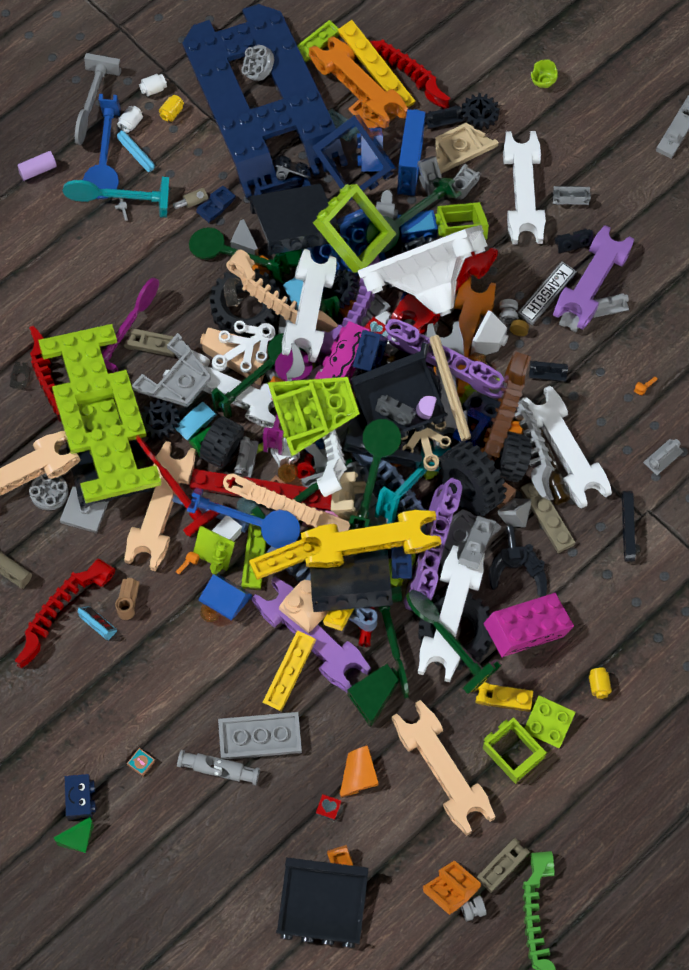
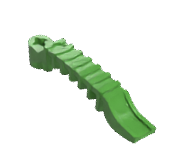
(542, 866)

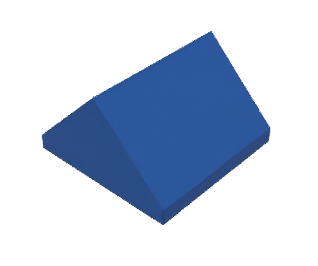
(224, 596)

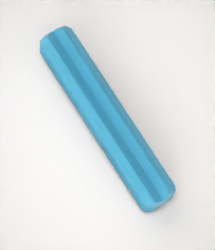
(135, 150)

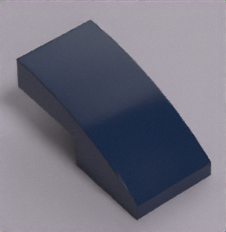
(217, 203)
(401, 564)

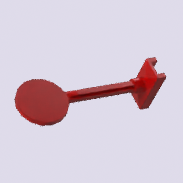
(198, 517)

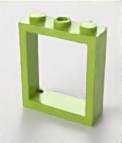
(336, 241)

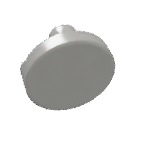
(258, 62)
(48, 493)

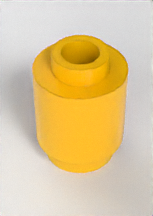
(171, 108)
(600, 683)

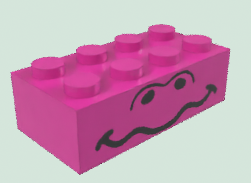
(343, 353)
(528, 624)

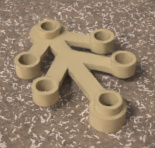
(423, 435)

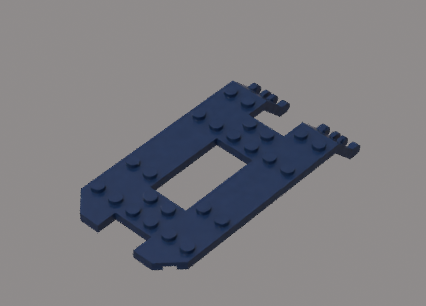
(248, 128)

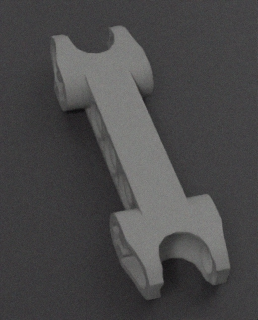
(455, 343)

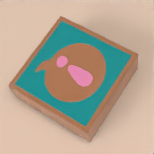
(141, 762)

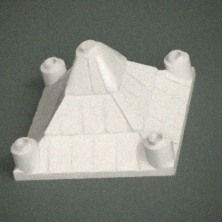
(428, 270)

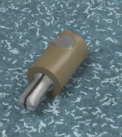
(192, 199)

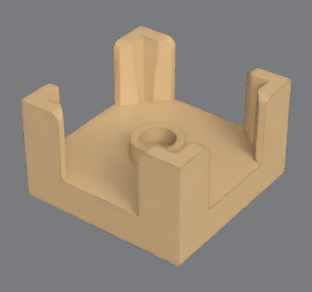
(343, 500)

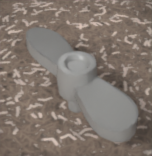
(122, 206)

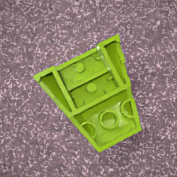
(312, 408)

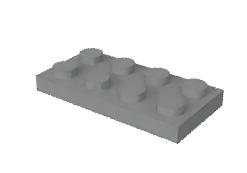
(259, 735)

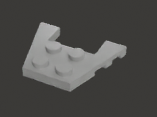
(182, 382)

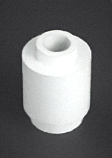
(152, 84)
(130, 119)

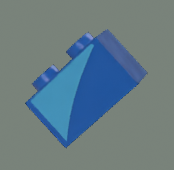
(420, 225)

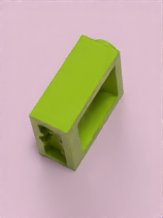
(457, 213)
(504, 728)

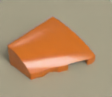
(358, 772)

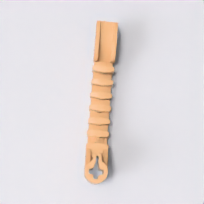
(241, 266)

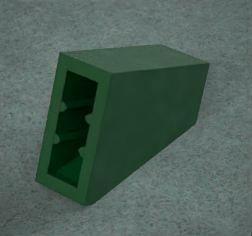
(373, 692)

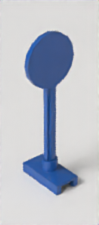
(102, 175)
(277, 528)

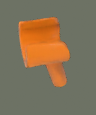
(641, 388)
(190, 558)

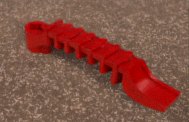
(419, 73)
(42, 370)
(98, 573)

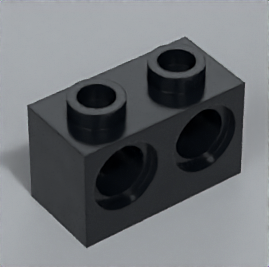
(482, 404)

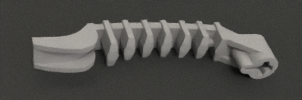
(297, 370)
(542, 464)

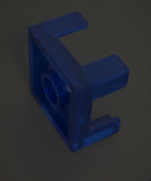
(480, 430)

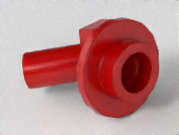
(305, 468)

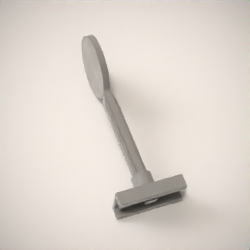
(100, 65)

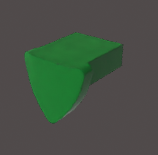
(195, 442)

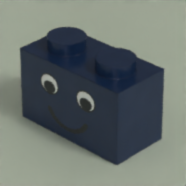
(79, 797)

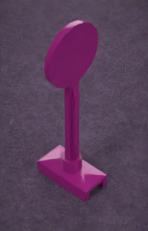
(143, 301)
(274, 436)

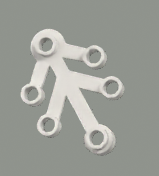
(246, 345)

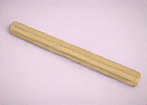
(450, 388)

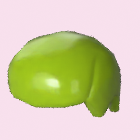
(544, 73)

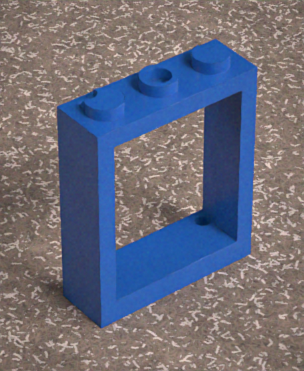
(411, 152)

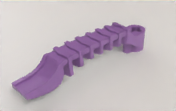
(355, 315)

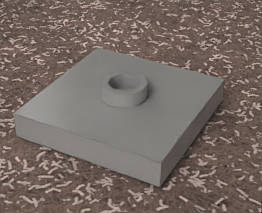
(83, 517)

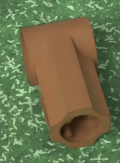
(127, 597)

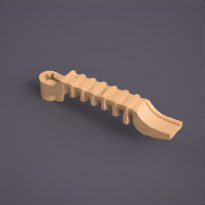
(276, 501)

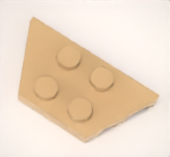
(461, 146)

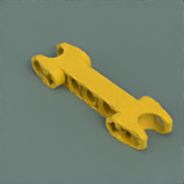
(339, 544)

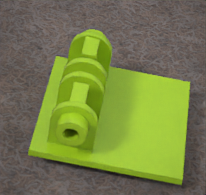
(214, 549)
(549, 721)

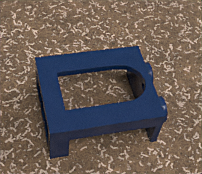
(369, 348)

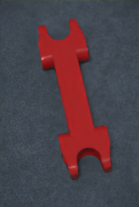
(413, 309)

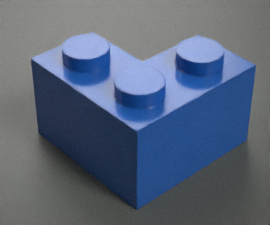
(368, 159)

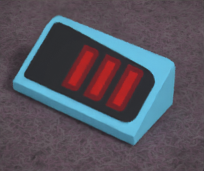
(97, 622)

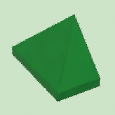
(76, 836)

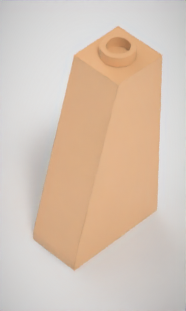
(213, 347)

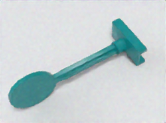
(86, 191)
(389, 500)

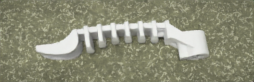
(330, 481)

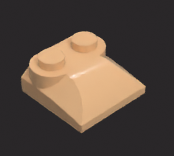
(299, 607)

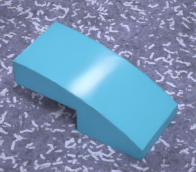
(195, 420)

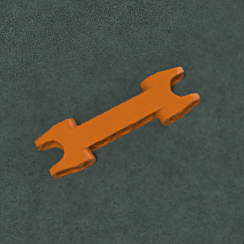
(340, 62)
(472, 307)

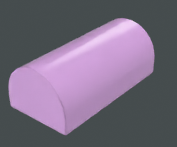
(36, 165)
(425, 407)

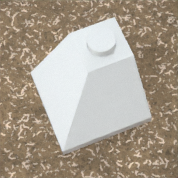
(489, 335)

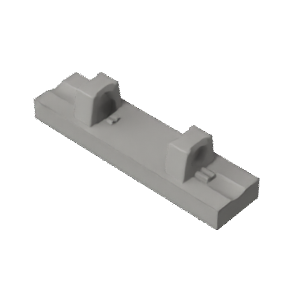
(675, 132)
(477, 542)

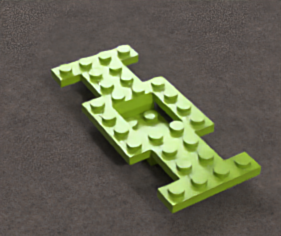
(92, 416)

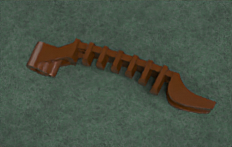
(515, 382)

